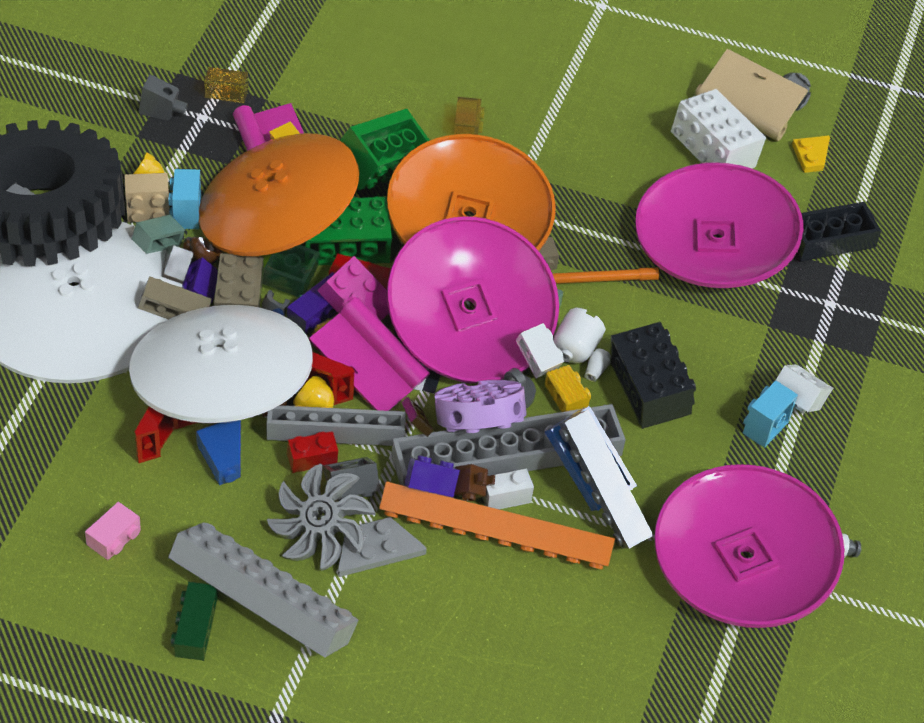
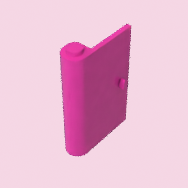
(256, 127)
(380, 361)

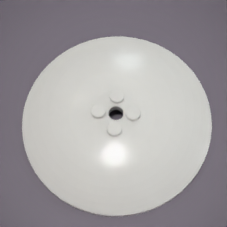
(193, 380)

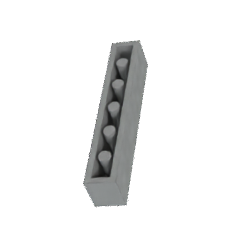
(348, 425)

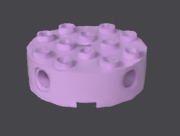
(480, 406)

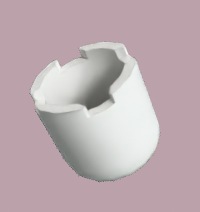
(578, 335)

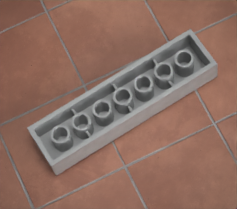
(264, 588)

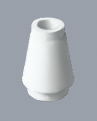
(597, 364)

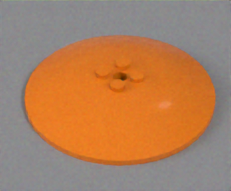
(471, 175)
(261, 217)

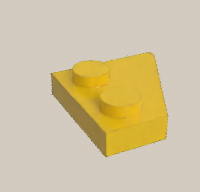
(811, 152)

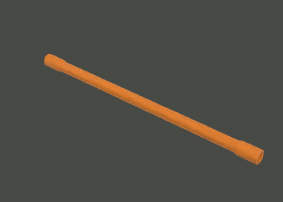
(614, 275)

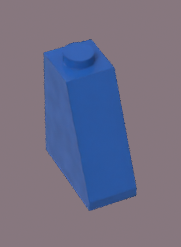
(222, 450)

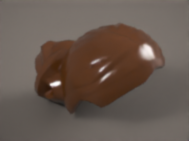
(202, 248)

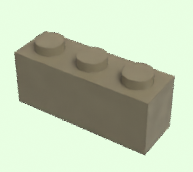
(169, 300)

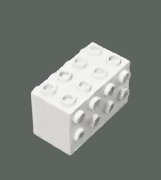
(717, 131)

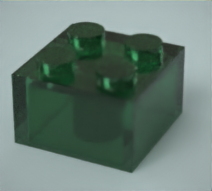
(291, 270)

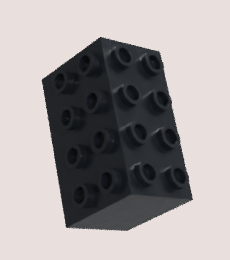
(652, 374)

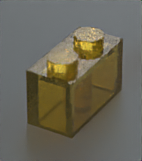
(226, 85)
(468, 116)

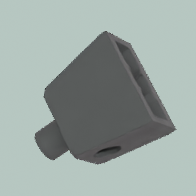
(160, 99)

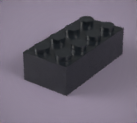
(838, 231)

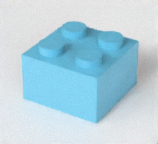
(185, 197)
(769, 413)

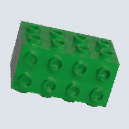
(358, 232)

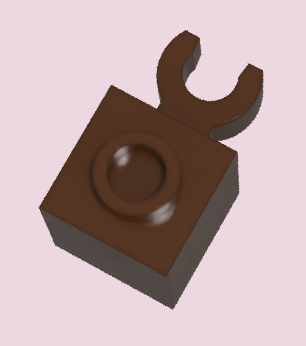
(473, 482)

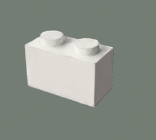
(540, 350)
(509, 490)

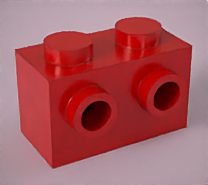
(312, 451)

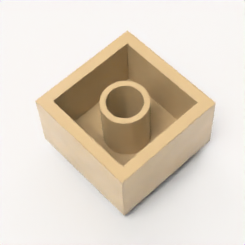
(146, 196)

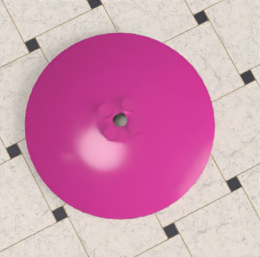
(746, 207)
(478, 264)
(755, 511)

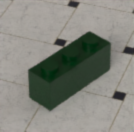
(194, 621)

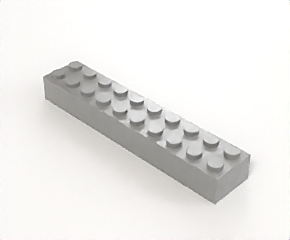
(499, 449)

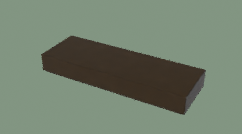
(417, 416)

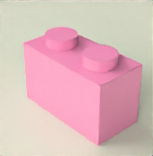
(113, 531)

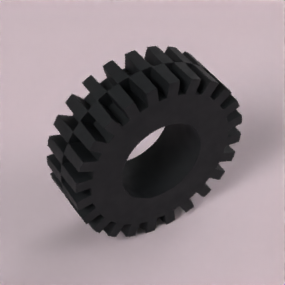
(85, 196)

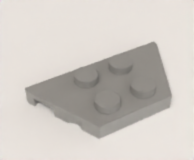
(383, 544)

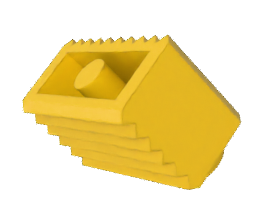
(567, 389)

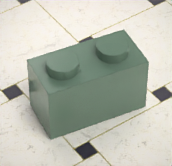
(158, 234)

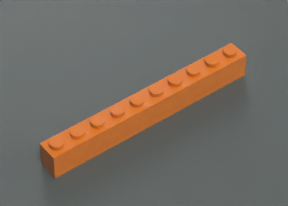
(497, 523)

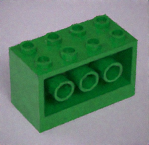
(382, 145)

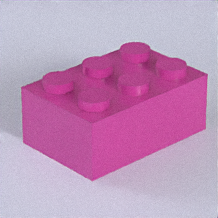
(355, 281)

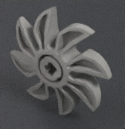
(313, 509)

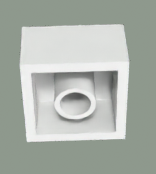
(810, 389)

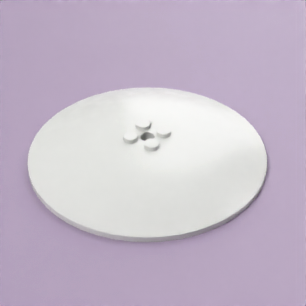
(83, 329)

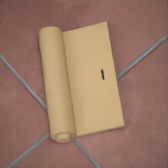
(755, 92)

